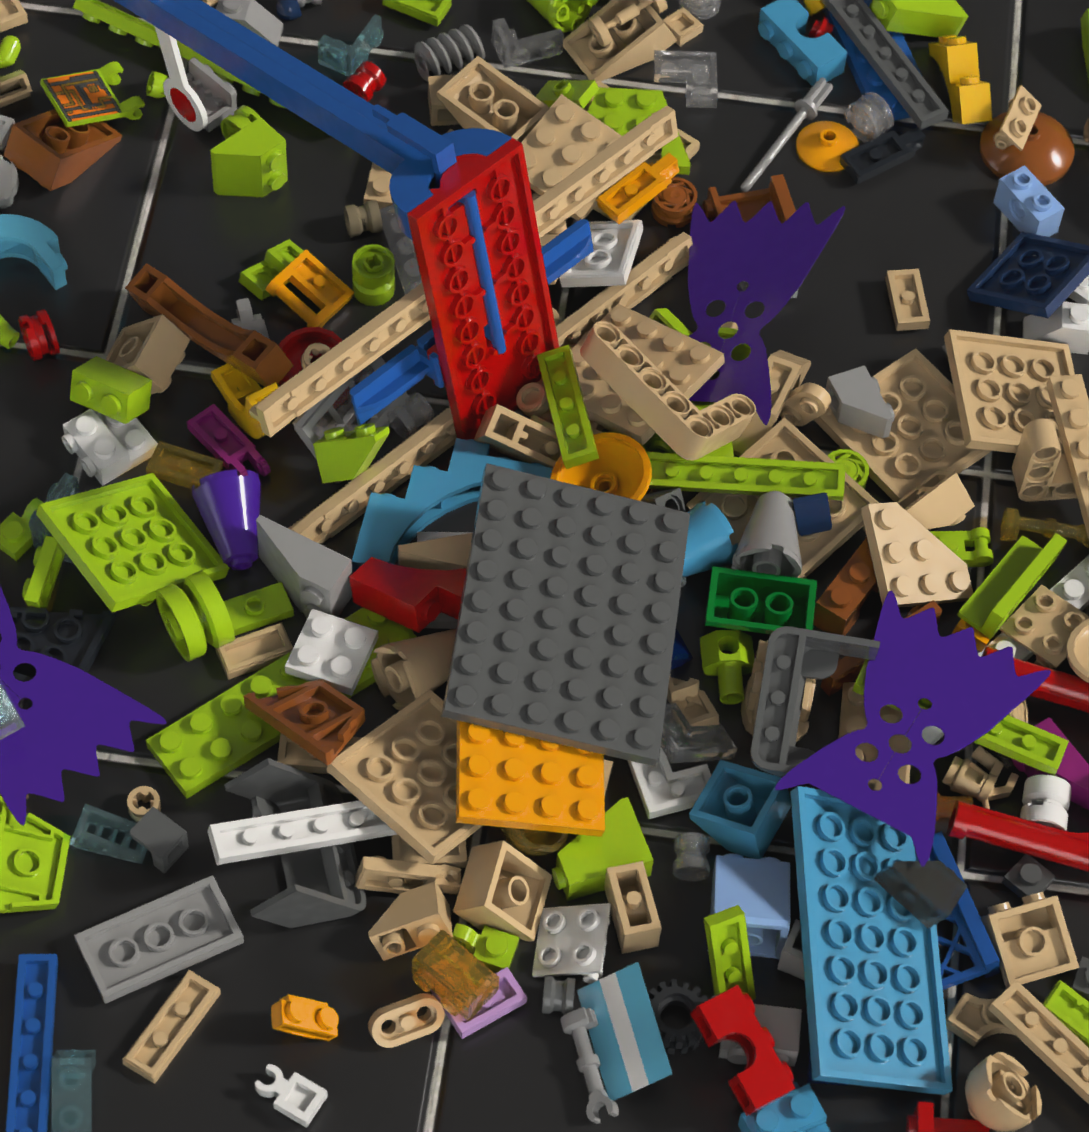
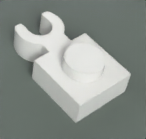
(295, 1098)

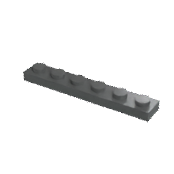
(888, 61)

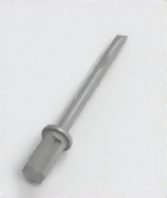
(806, 109)

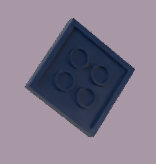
(1032, 275)

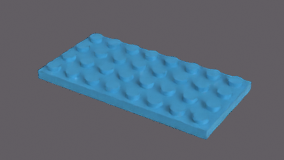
(865, 956)

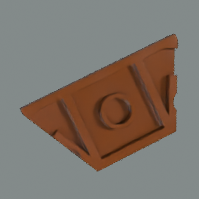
(311, 717)

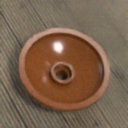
(1046, 152)

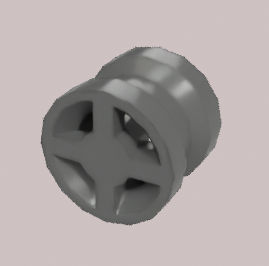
(558, 995)

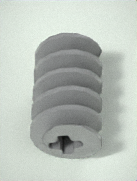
(447, 49)

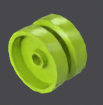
(195, 616)

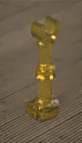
(1013, 522)

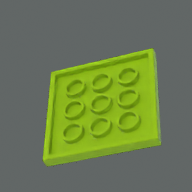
(130, 540)

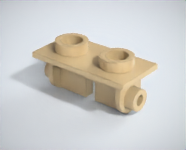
(1018, 120)

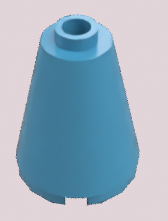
(707, 540)

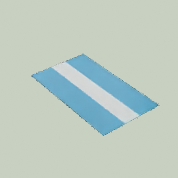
(626, 1032)

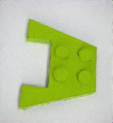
(626, 108)
(30, 863)

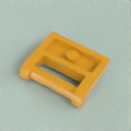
(316, 284)

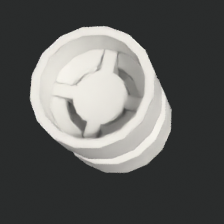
(1046, 801)

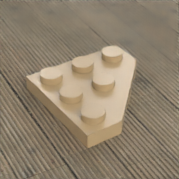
(912, 559)

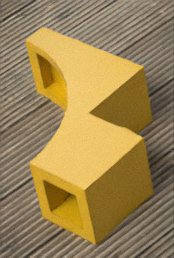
(960, 67)

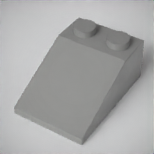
(309, 571)

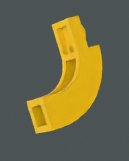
(241, 395)

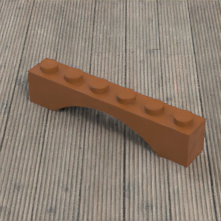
(239, 347)

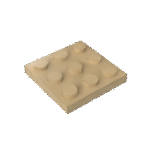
(563, 143)

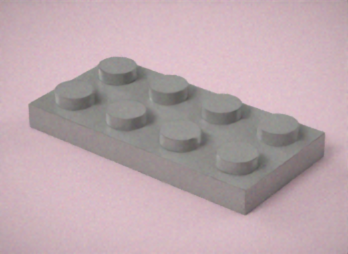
(159, 939)

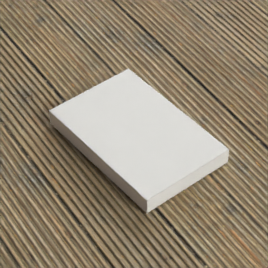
(612, 255)

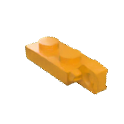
(638, 188)

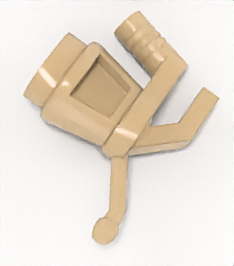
(971, 780)

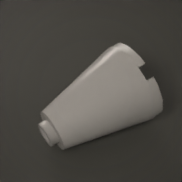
(770, 538)

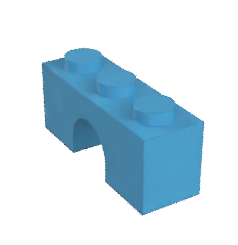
(784, 25)

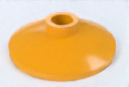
(823, 144)

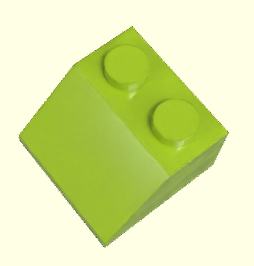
(250, 162)

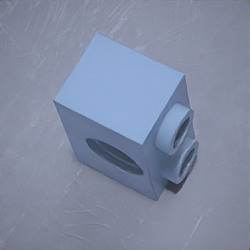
(1028, 203)

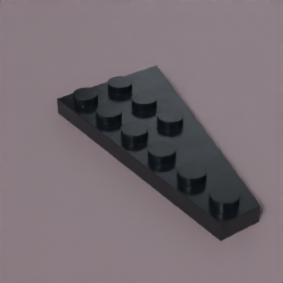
(61, 635)

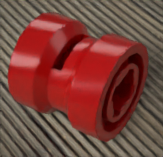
(367, 80)

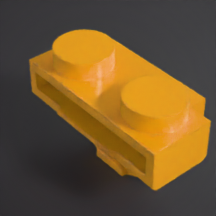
(305, 1018)

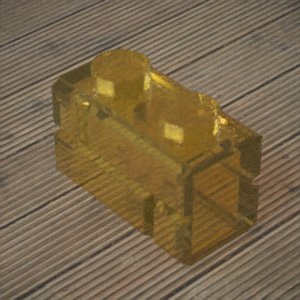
(454, 976)

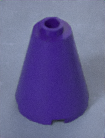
(230, 514)

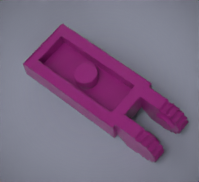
(226, 441)

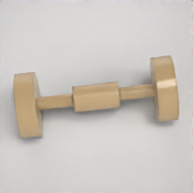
(600, 29)

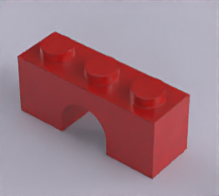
(733, 1019)

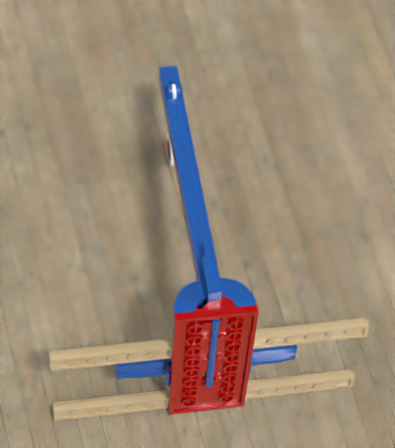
(474, 242)

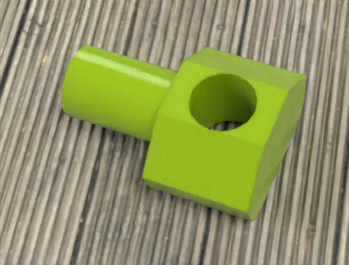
(728, 666)

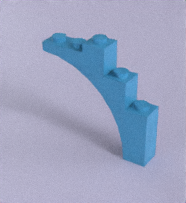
(429, 495)

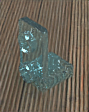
(347, 58)
(72, 1090)

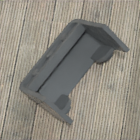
(789, 660)
(316, 879)

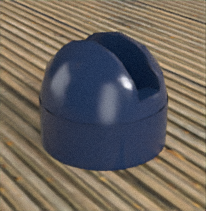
(288, 9)

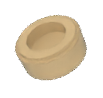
(532, 399)

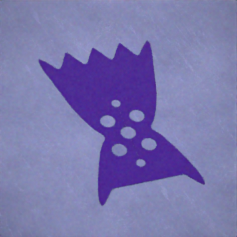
(773, 262)
(966, 699)
(62, 726)

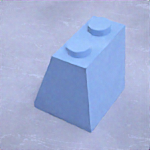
(762, 893)

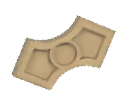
(974, 1020)

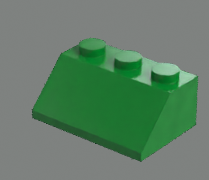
(759, 601)

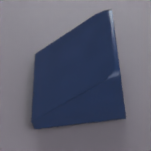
(812, 514)

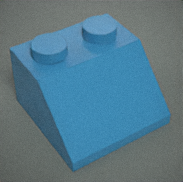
(741, 809)

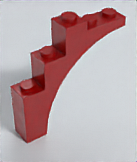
(406, 593)

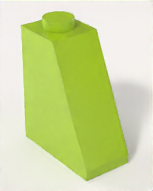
(920, 17)
(584, 861)

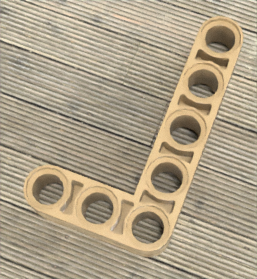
(658, 401)
(1039, 466)

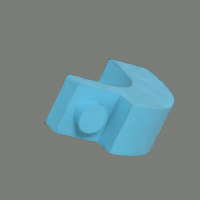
(33, 242)

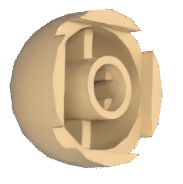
(1001, 1095)

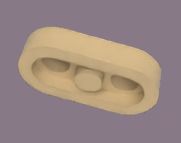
(806, 404)
(405, 1022)

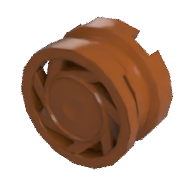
(675, 203)

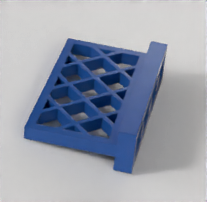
(969, 928)

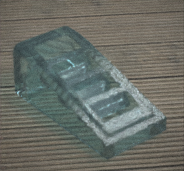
(97, 844)

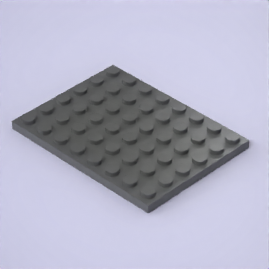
(568, 616)

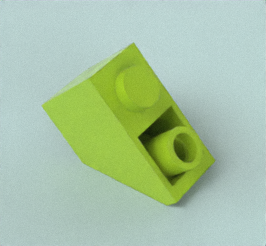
(347, 454)

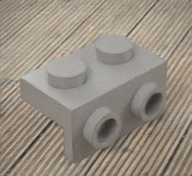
(215, 94)

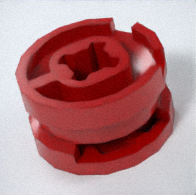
(36, 336)

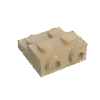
(1030, 939)

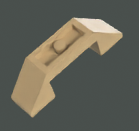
(785, 374)

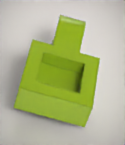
(15, 532)
(492, 947)

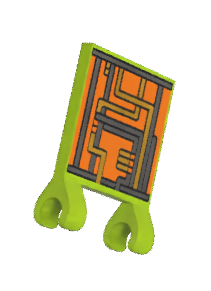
(88, 98)

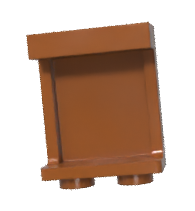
(753, 201)

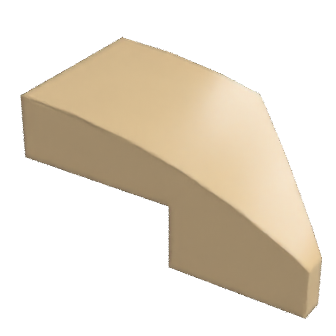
(692, 702)

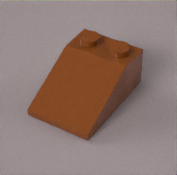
(57, 153)

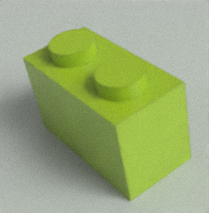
(110, 390)

